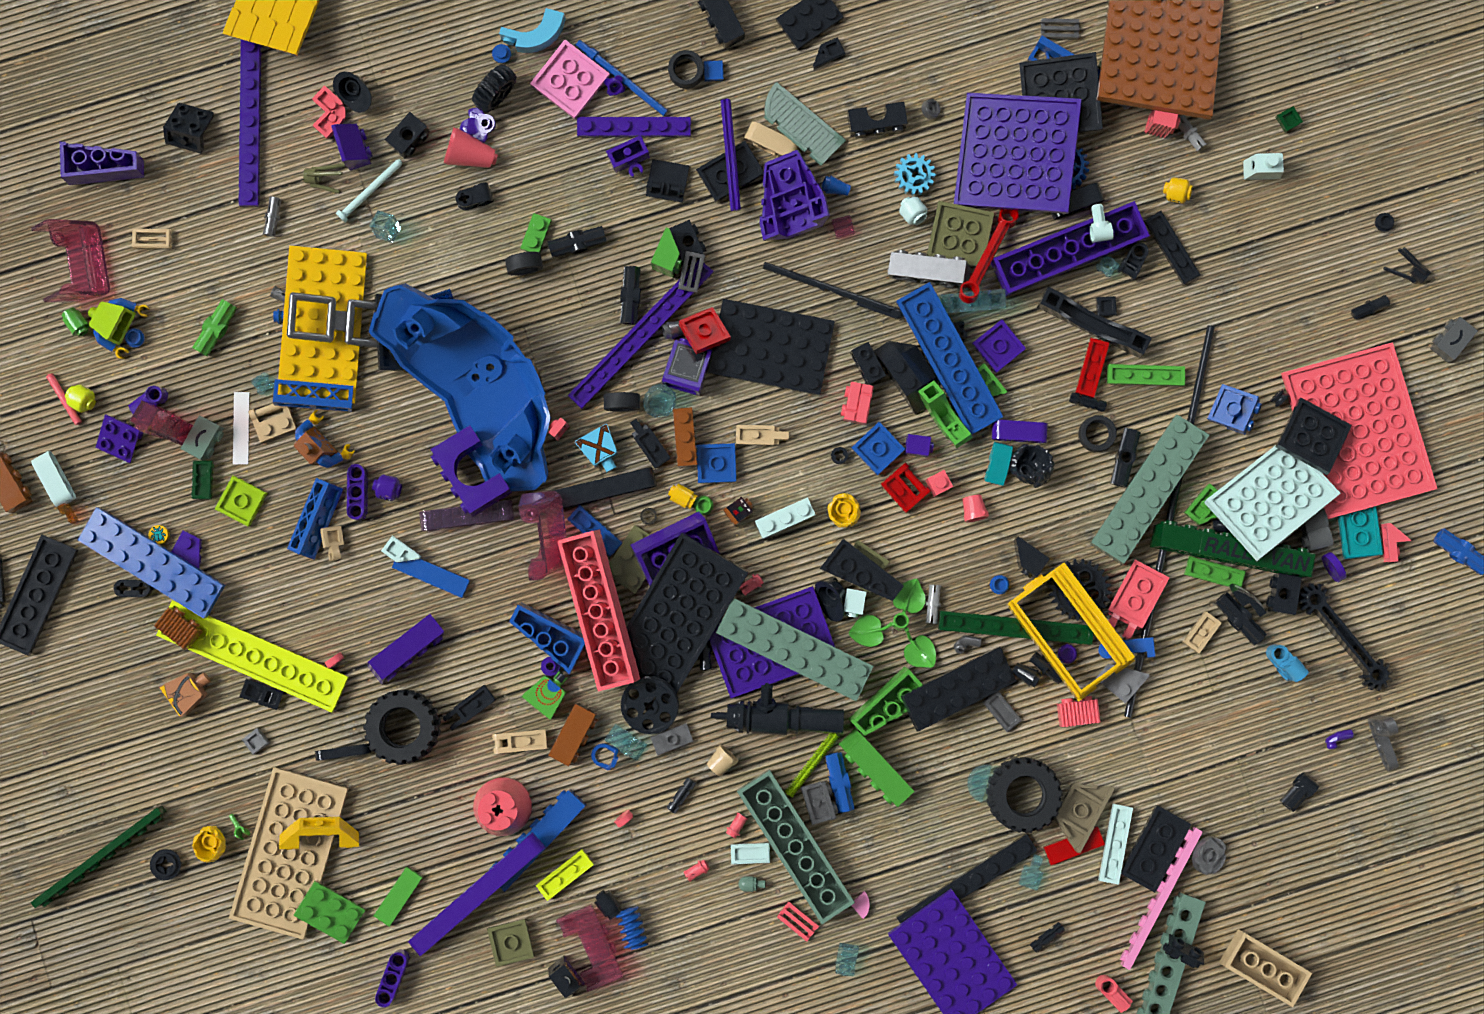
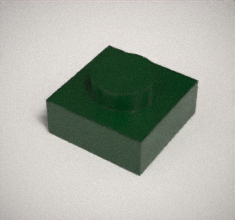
(1289, 119)

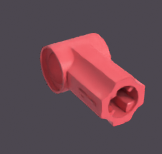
(1114, 993)

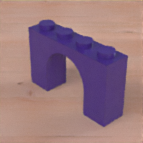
(449, 454)

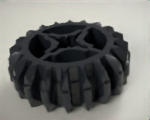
(494, 88)

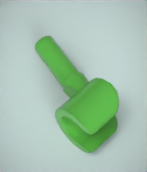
(238, 829)

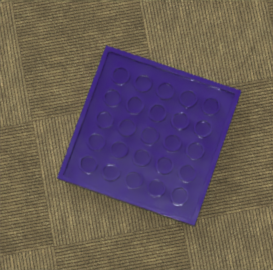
(1017, 152)

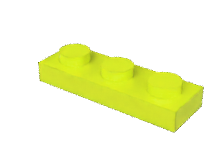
(564, 874)

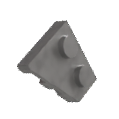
(1123, 683)

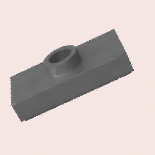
(671, 739)

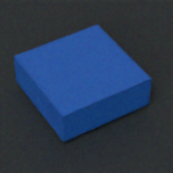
(713, 71)

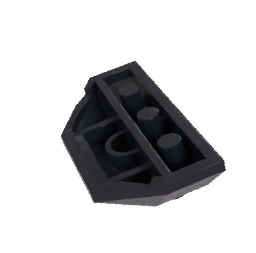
(907, 371)

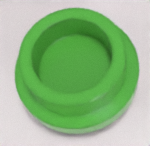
(703, 505)

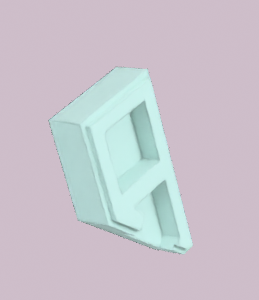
(399, 551)

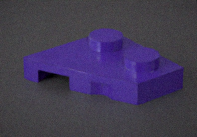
(188, 548)

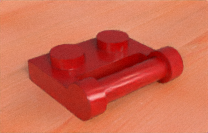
(901, 492)

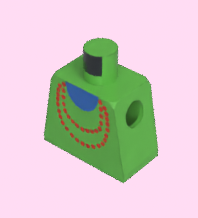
(547, 694)

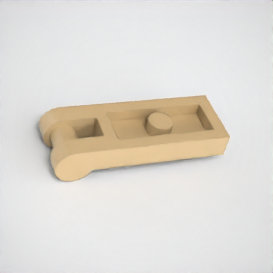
(520, 741)

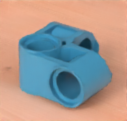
(1286, 664)

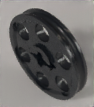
(653, 713)

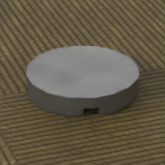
(1209, 855)

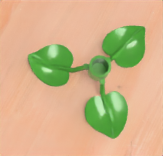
(911, 599)

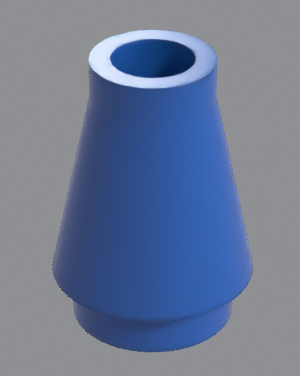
(835, 186)

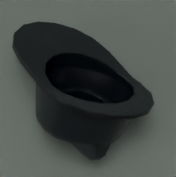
(352, 91)
(831, 596)

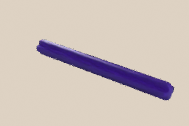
(730, 153)

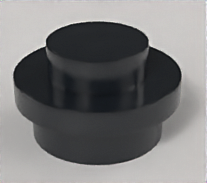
(1384, 222)

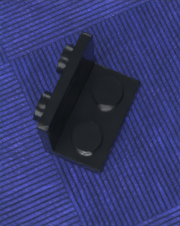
(186, 127)

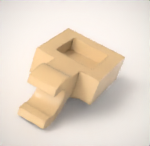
(332, 538)

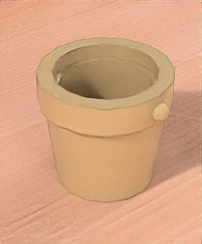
(722, 760)

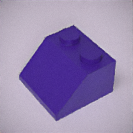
(352, 145)

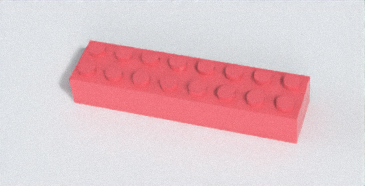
(598, 610)

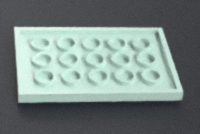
(1270, 500)

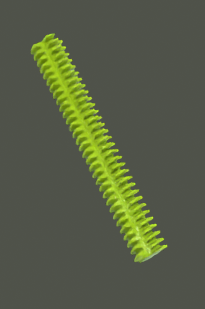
(806, 771)

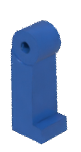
(1135, 646)

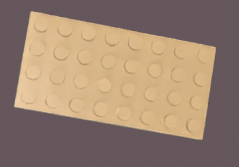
(280, 878)

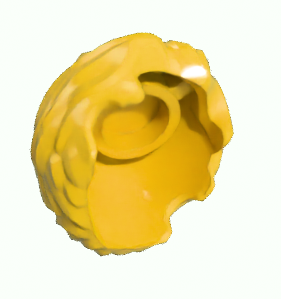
(844, 510)
(209, 844)

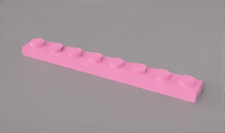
(1156, 905)

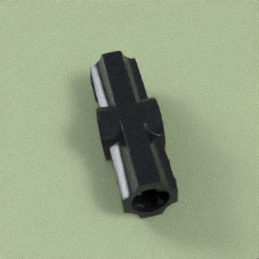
(577, 241)
(630, 295)
(1127, 445)
(1240, 618)

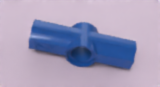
(1460, 550)
(839, 782)

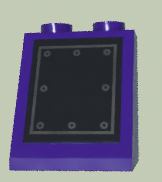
(686, 368)

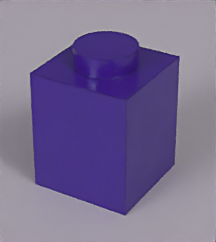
(918, 445)

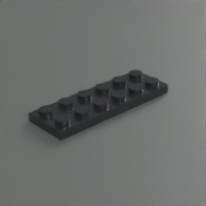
(36, 594)
(958, 688)

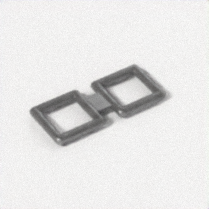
(336, 319)

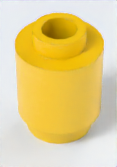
(682, 496)

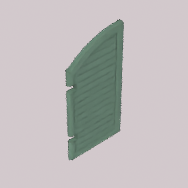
(801, 124)

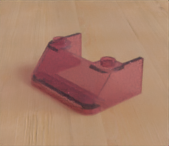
(84, 258)

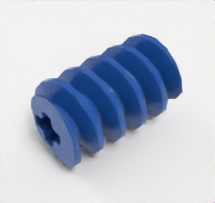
(631, 928)

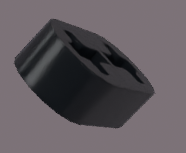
(133, 592)

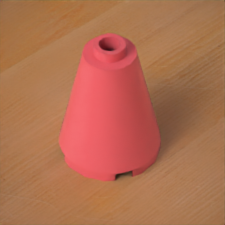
(468, 151)

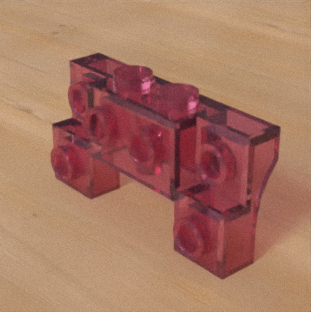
(596, 944)

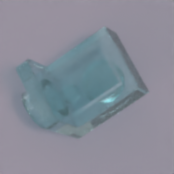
(846, 959)

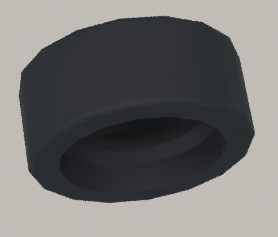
(686, 54)
(524, 263)
(621, 401)
(1112, 433)

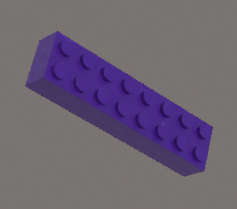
(1067, 250)

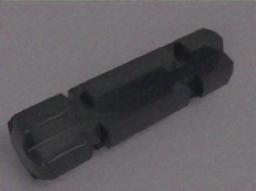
(1088, 402)
(681, 795)
(1047, 937)

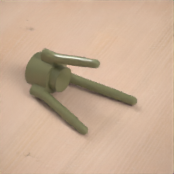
(314, 175)

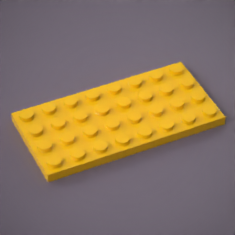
(324, 274)

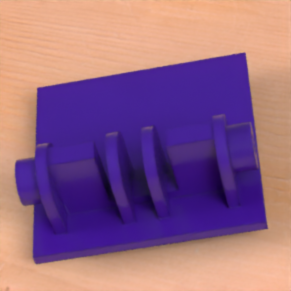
(118, 438)

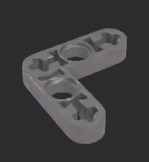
(1381, 729)

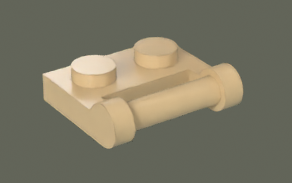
(274, 426)

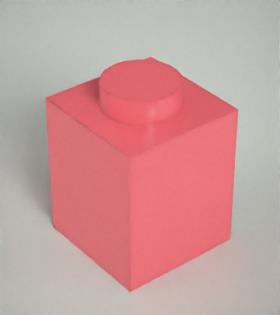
(939, 483)

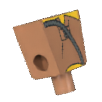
(185, 692)

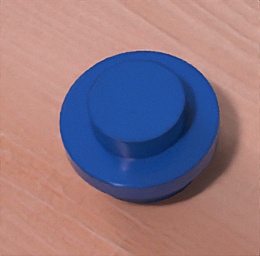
(501, 53)
(134, 338)
(999, 584)

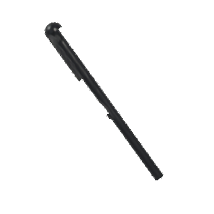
(863, 301)

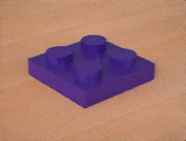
(998, 346)

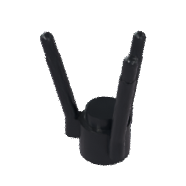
(1418, 271)

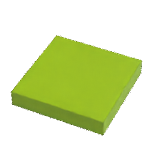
(241, 501)

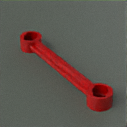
(988, 256)

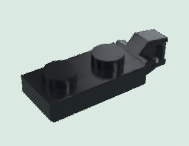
(649, 444)

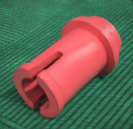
(751, 584)
(736, 825)
(696, 870)

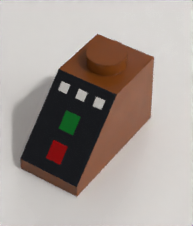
(738, 510)

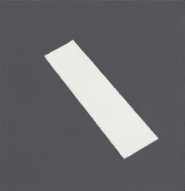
(241, 428)

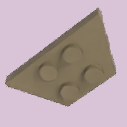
(1081, 812)

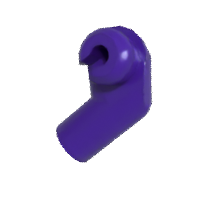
(1338, 736)

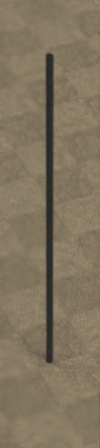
(1174, 497)

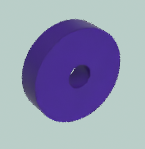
(1334, 567)

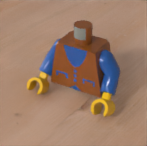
(316, 447)

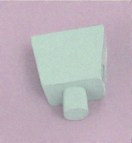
(1266, 166)

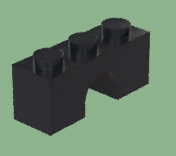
(861, 124)

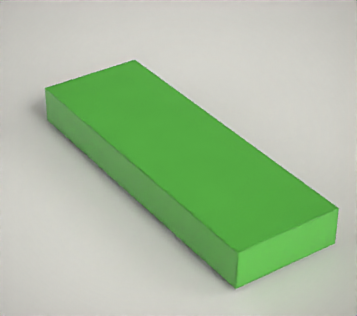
(1214, 572)
(398, 896)

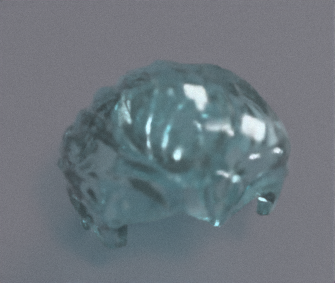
(659, 400)

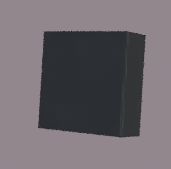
(1106, 306)

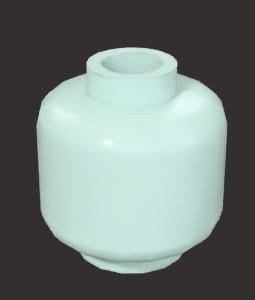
(913, 210)

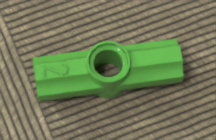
(214, 327)

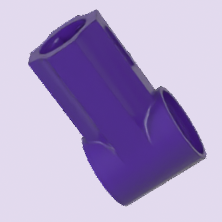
(148, 397)

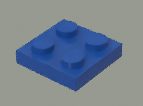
(878, 448)
(716, 463)

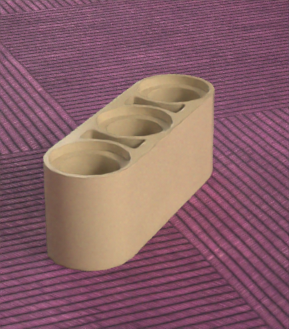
(769, 140)

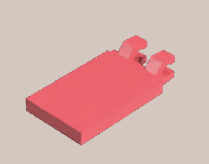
(1136, 597)

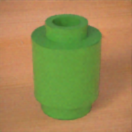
(75, 322)

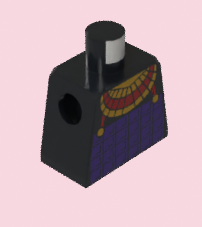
(565, 977)

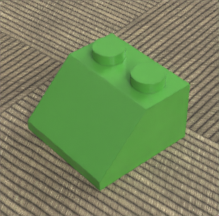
(667, 257)

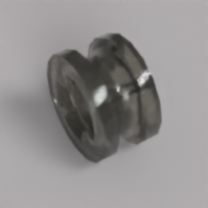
(644, 520)

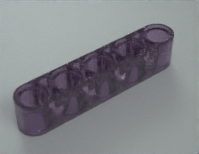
(456, 517)

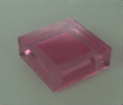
(843, 227)

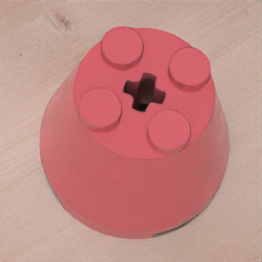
(513, 800)

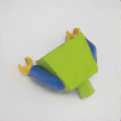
(112, 322)

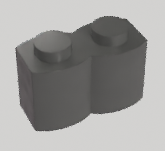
(1316, 532)

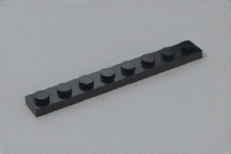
(979, 874)

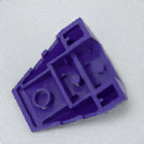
(791, 199)

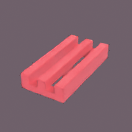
(810, 931)

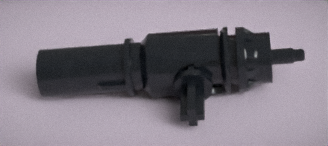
(779, 718)

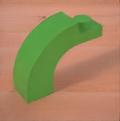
(943, 415)

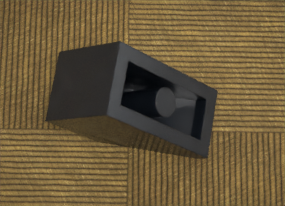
(1029, 558)

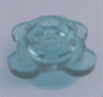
(1107, 261)
(256, 382)

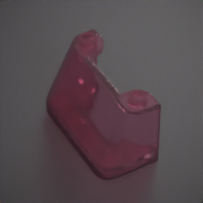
(546, 511)

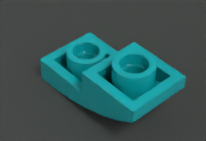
(999, 463)

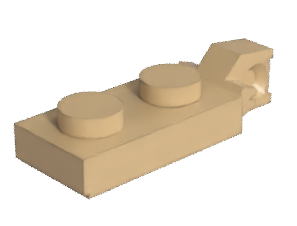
(759, 435)

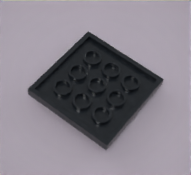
(1066, 78)

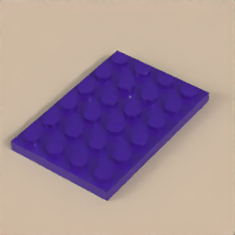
(747, 670)
(952, 957)

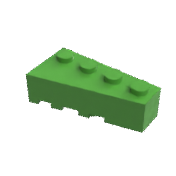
(885, 703)
(875, 767)

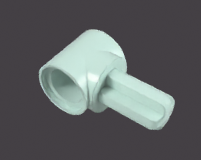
(1100, 229)

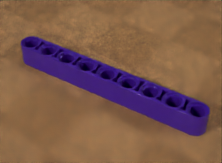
(476, 894)

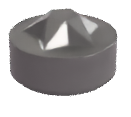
(930, 108)

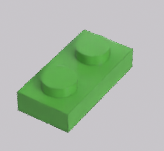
(536, 233)

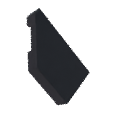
(828, 52)

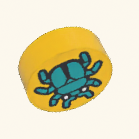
(159, 534)

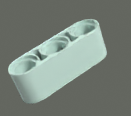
(53, 479)

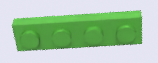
(1146, 375)

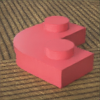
(334, 111)

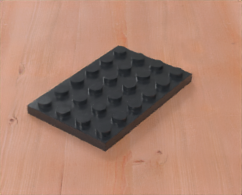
(772, 347)

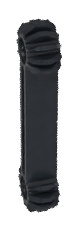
(1345, 637)

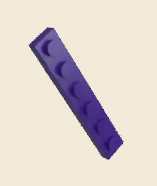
(633, 126)

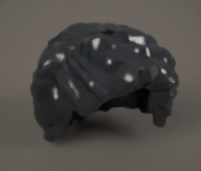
(1032, 465)

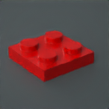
(704, 330)

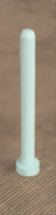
(368, 191)

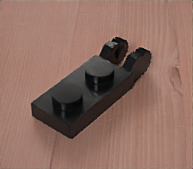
(471, 706)

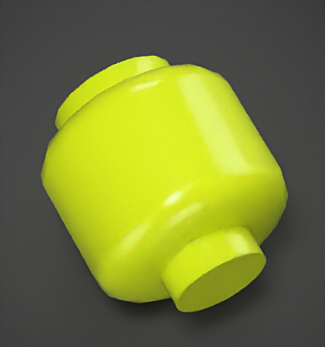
(80, 398)

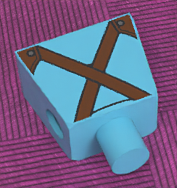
(599, 447)

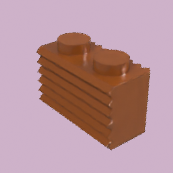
(178, 627)

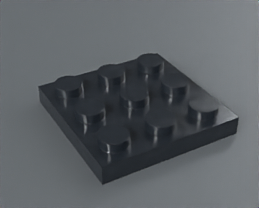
(1313, 436)

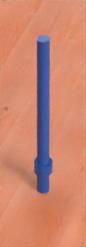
(594, 55)

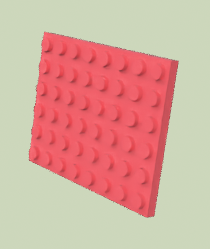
(1384, 447)

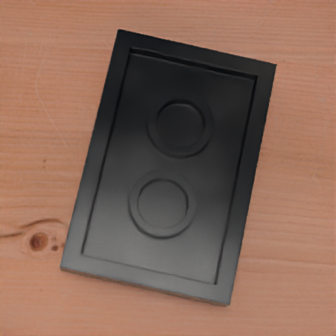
(808, 20)
(715, 172)

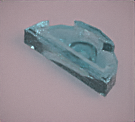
(978, 781)

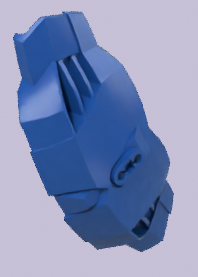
(443, 349)

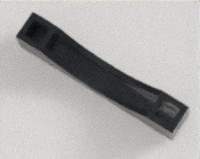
(1100, 327)

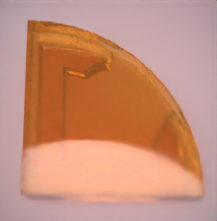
(68, 511)

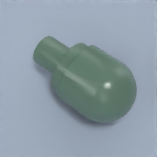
(750, 884)

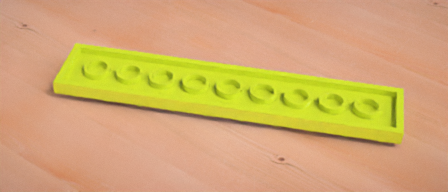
(265, 661)

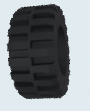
(376, 731)
(1042, 813)

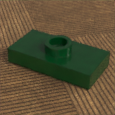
(202, 479)

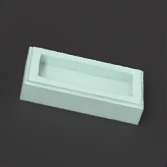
(750, 853)

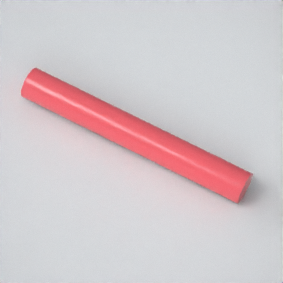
(61, 395)

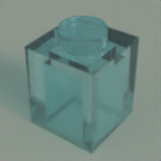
(385, 226)

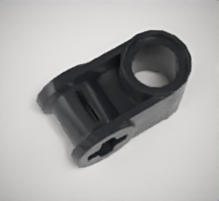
(476, 196)
(1131, 263)

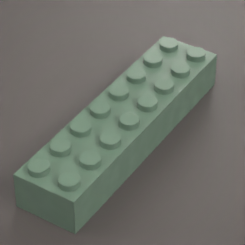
(1149, 489)
(794, 649)
(795, 846)

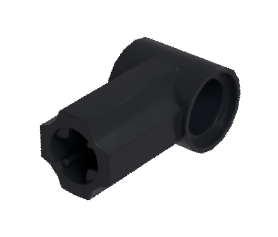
(1302, 788)

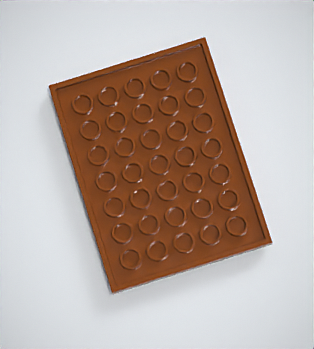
(1162, 55)

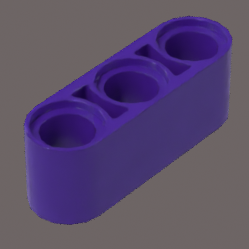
(1019, 431)
(352, 484)
(388, 986)

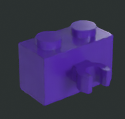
(628, 155)

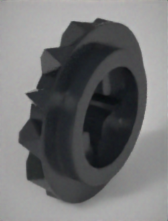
(160, 871)

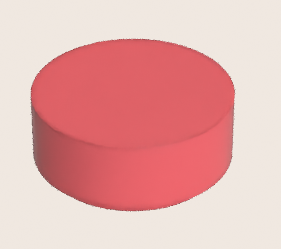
(334, 660)
(624, 818)

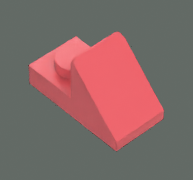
(1390, 537)

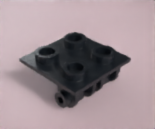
(667, 180)

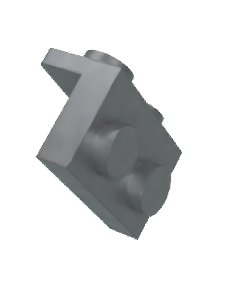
(819, 802)

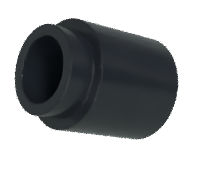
(607, 904)

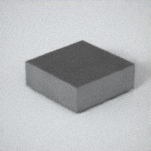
(255, 741)

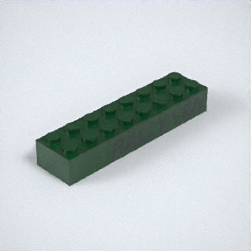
(1229, 550)

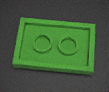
(329, 912)

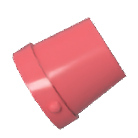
(974, 509)

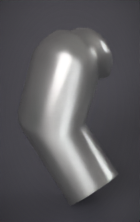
(966, 641)

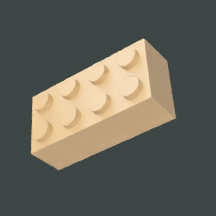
(1265, 968)

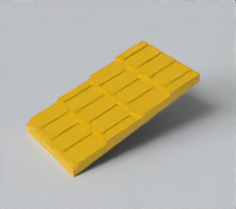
(271, 22)

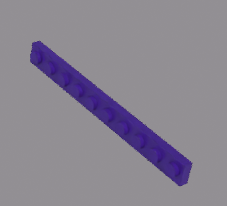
(249, 124)
(635, 339)

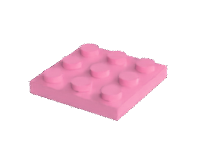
(569, 79)

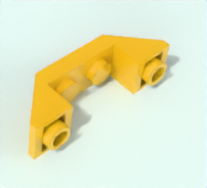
(328, 826)

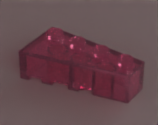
(160, 423)

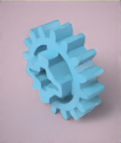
(921, 177)

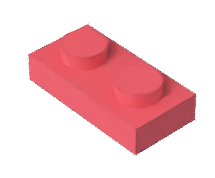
(558, 428)

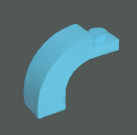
(539, 38)

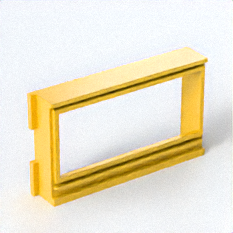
(1091, 615)

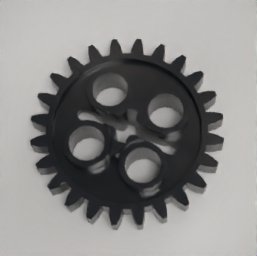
(1094, 576)

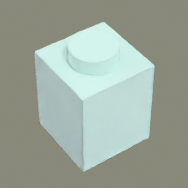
(854, 602)

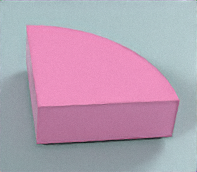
(861, 904)

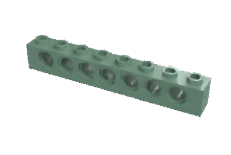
(1171, 981)

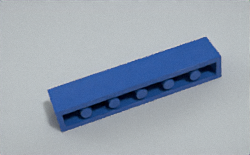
(550, 826)

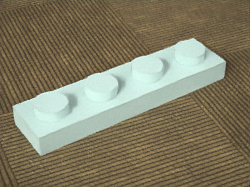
(1115, 844)

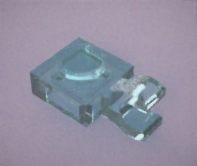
(1031, 875)

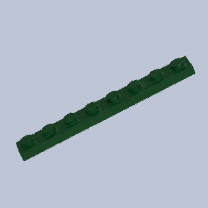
(1012, 628)
(94, 861)

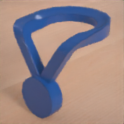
(609, 747)

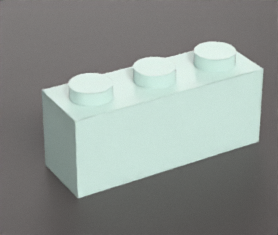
(785, 518)

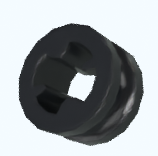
(1279, 397)
(833, 457)

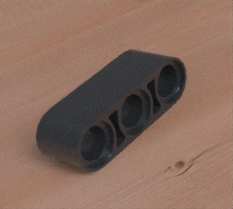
(1082, 199)

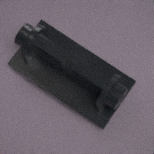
(1191, 954)

